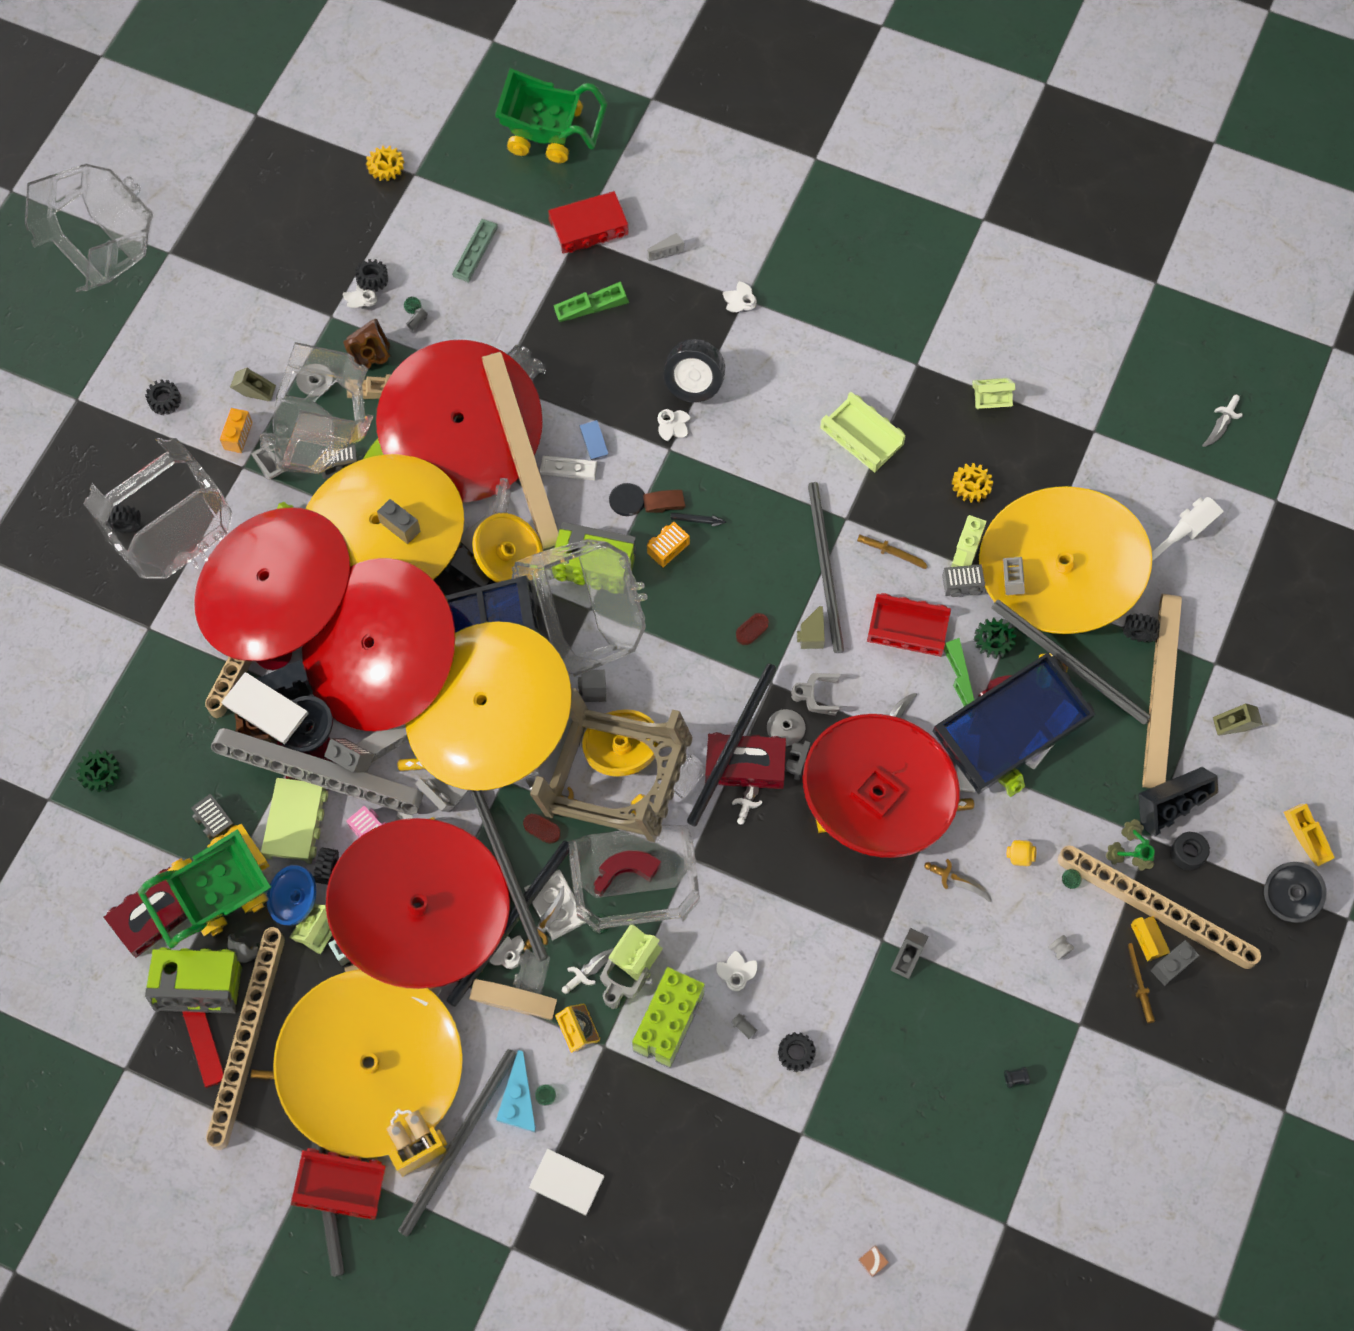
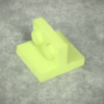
(993, 393)
(313, 930)
(635, 952)

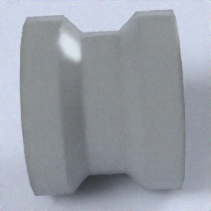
(1061, 947)

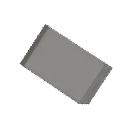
(266, 463)

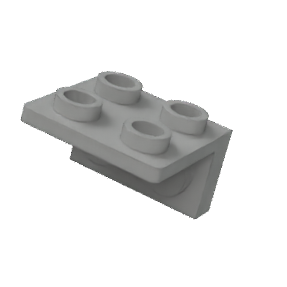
(440, 793)

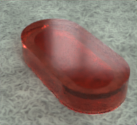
(752, 629)
(541, 828)

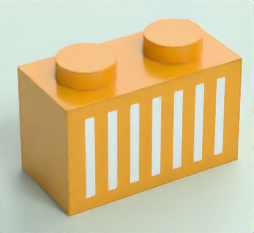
(236, 430)
(668, 544)

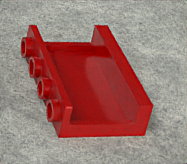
(588, 222)
(909, 624)
(338, 1184)

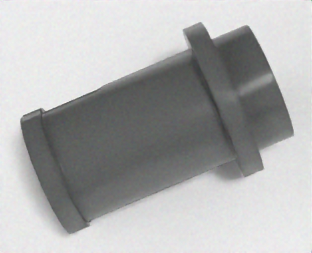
(417, 318)
(744, 1026)

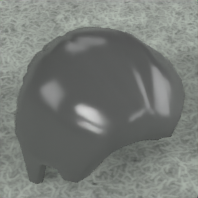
(243, 948)

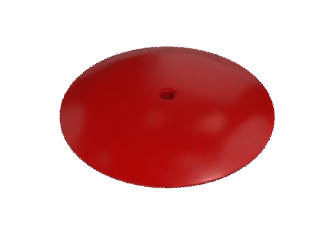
(450, 381)
(272, 584)
(410, 654)
(425, 864)

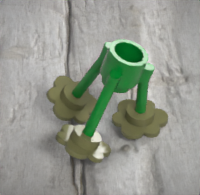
(1143, 852)

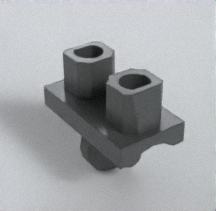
(801, 751)

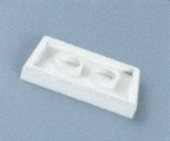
(567, 917)
(566, 1182)

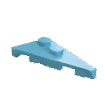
(516, 1102)

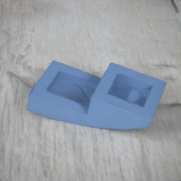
(593, 439)

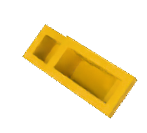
(1309, 834)

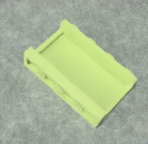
(863, 432)
(294, 820)

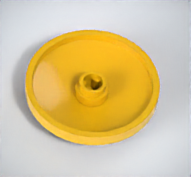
(502, 542)
(616, 753)

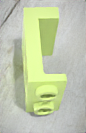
(969, 541)

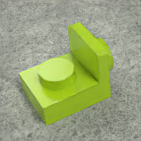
(1013, 783)

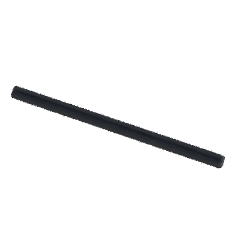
(731, 745)
(513, 918)

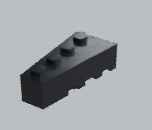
(467, 570)
(289, 681)
(1174, 798)

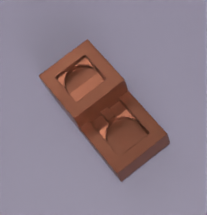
(661, 500)

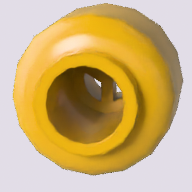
(1021, 853)

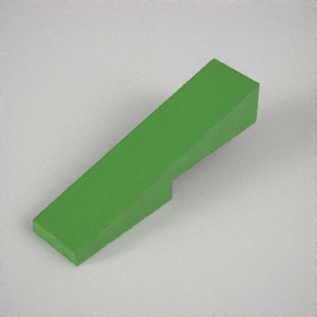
(587, 304)
(962, 683)

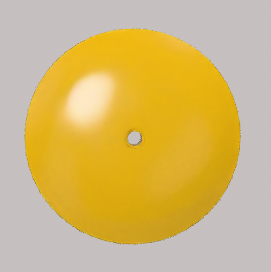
(420, 488)
(1074, 525)
(516, 727)
(323, 1056)

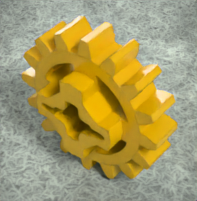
(385, 163)
(971, 484)

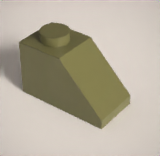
(252, 385)
(812, 631)
(1237, 720)

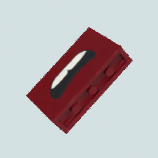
(755, 762)
(134, 923)

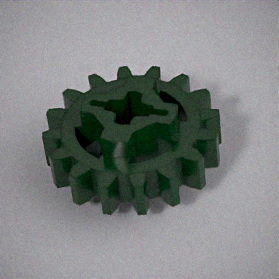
(997, 645)
(92, 765)

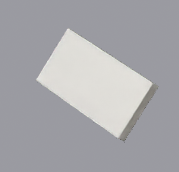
(264, 708)

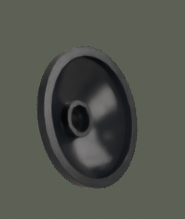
(319, 718)
(1280, 892)

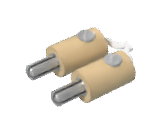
(416, 1125)

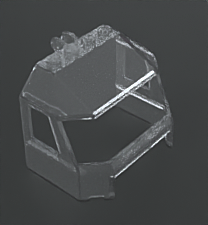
(109, 203)
(305, 433)
(179, 532)
(611, 594)
(672, 848)

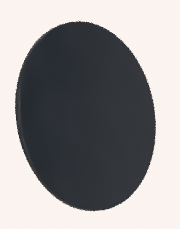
(626, 499)

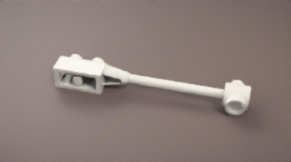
(1192, 523)

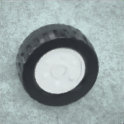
(694, 370)

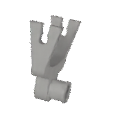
(807, 693)
(617, 991)

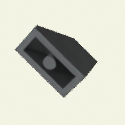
(909, 953)

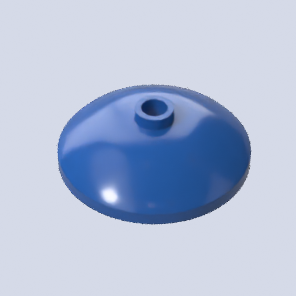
(291, 895)

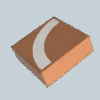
(873, 1261)

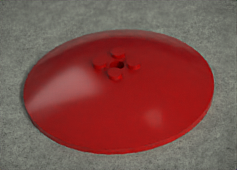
(859, 757)

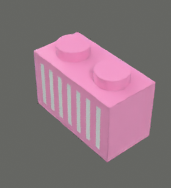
(363, 821)

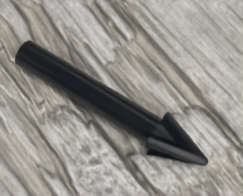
(714, 520)

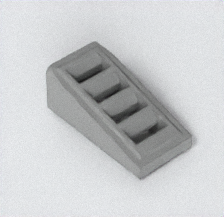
(665, 248)
(1013, 586)

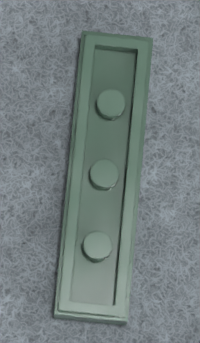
(475, 250)

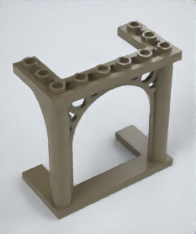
(648, 815)

